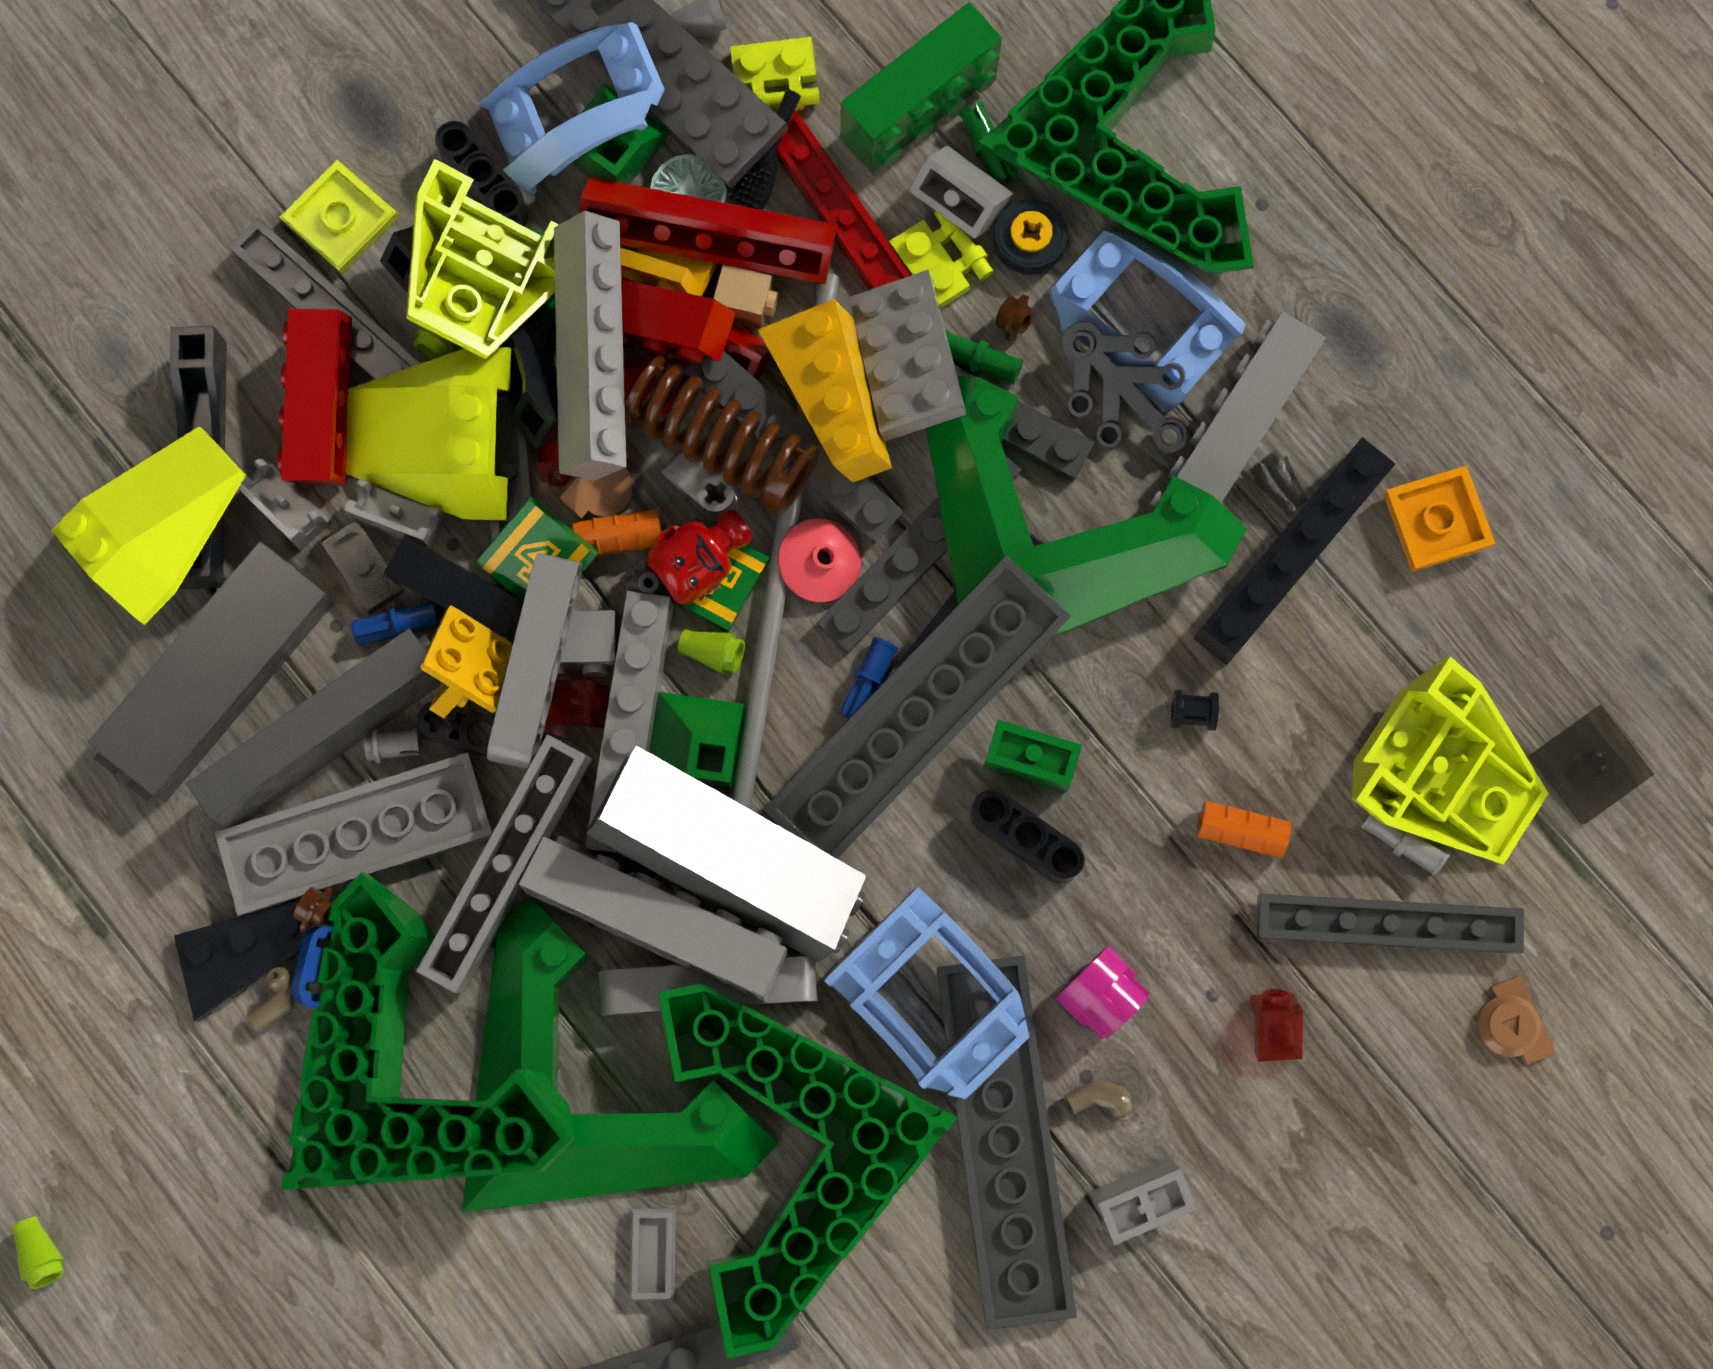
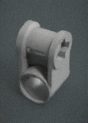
(698, 487)

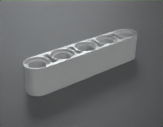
(534, 661)
(636, 989)

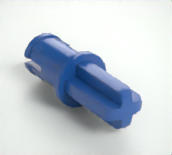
(395, 622)
(869, 675)

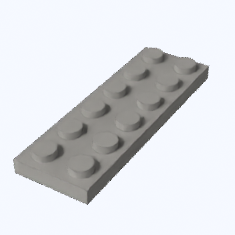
(354, 833)

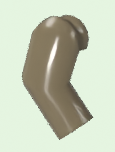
(279, 1000)
(1102, 1093)

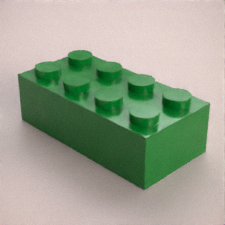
(920, 88)

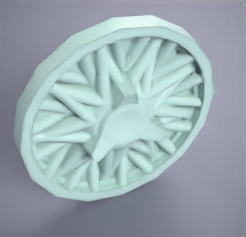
(689, 177)

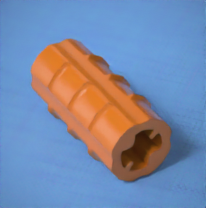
(621, 532)
(1244, 829)

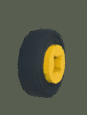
(1028, 251)

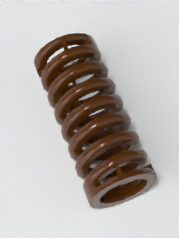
(776, 489)

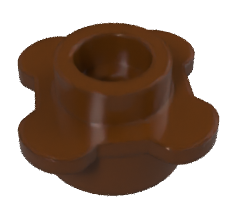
(1014, 316)
(313, 908)

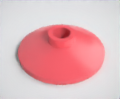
(805, 573)

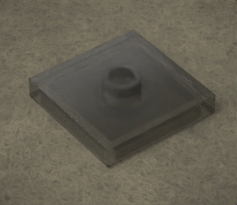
(1591, 764)

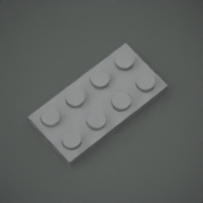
(907, 356)

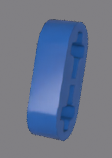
(308, 966)

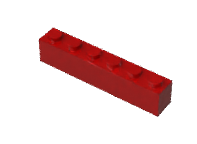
(714, 230)

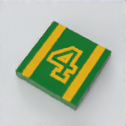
(528, 533)
(724, 604)

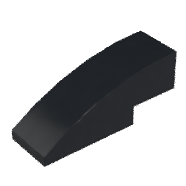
(452, 585)

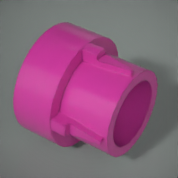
(1104, 994)

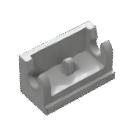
(283, 504)
(395, 514)
(1143, 1201)

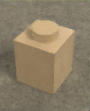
(747, 295)

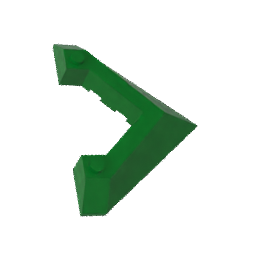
(1068, 138)
(1084, 572)
(350, 1105)
(869, 1148)
(609, 1151)

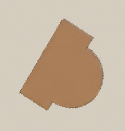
(598, 497)
(1512, 1025)

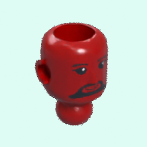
(695, 558)

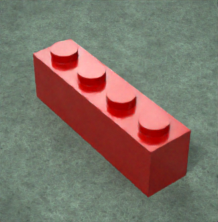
(674, 322)
(315, 397)

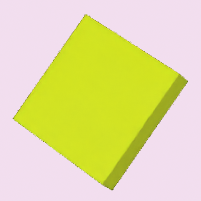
(339, 217)

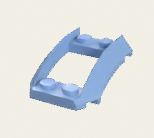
(537, 154)
(1193, 349)
(885, 951)

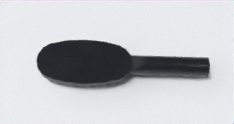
(758, 183)

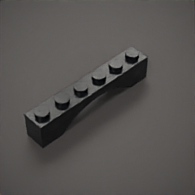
(533, 375)
(200, 400)
(1294, 551)

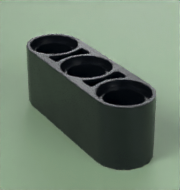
(476, 159)
(1016, 816)

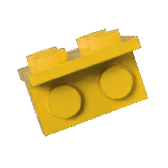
(666, 271)
(468, 663)

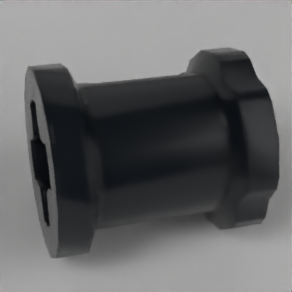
(1194, 710)

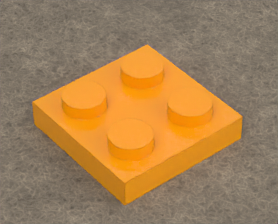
(1439, 518)

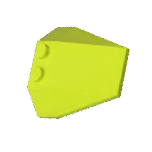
(473, 268)
(433, 433)
(152, 522)
(1448, 767)

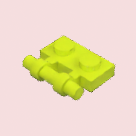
(775, 65)
(924, 250)

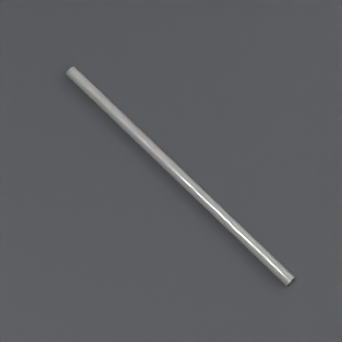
(769, 630)

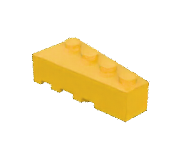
(828, 377)

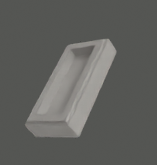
(652, 1255)

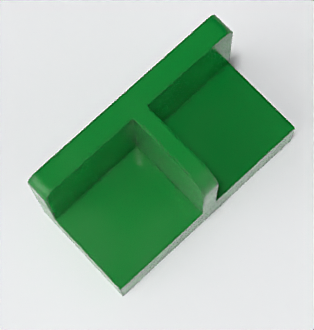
(1032, 756)

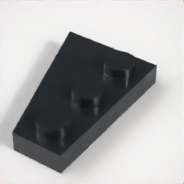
(236, 953)

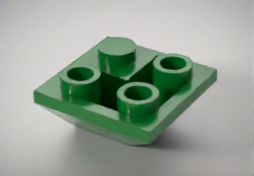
(625, 154)
(698, 737)

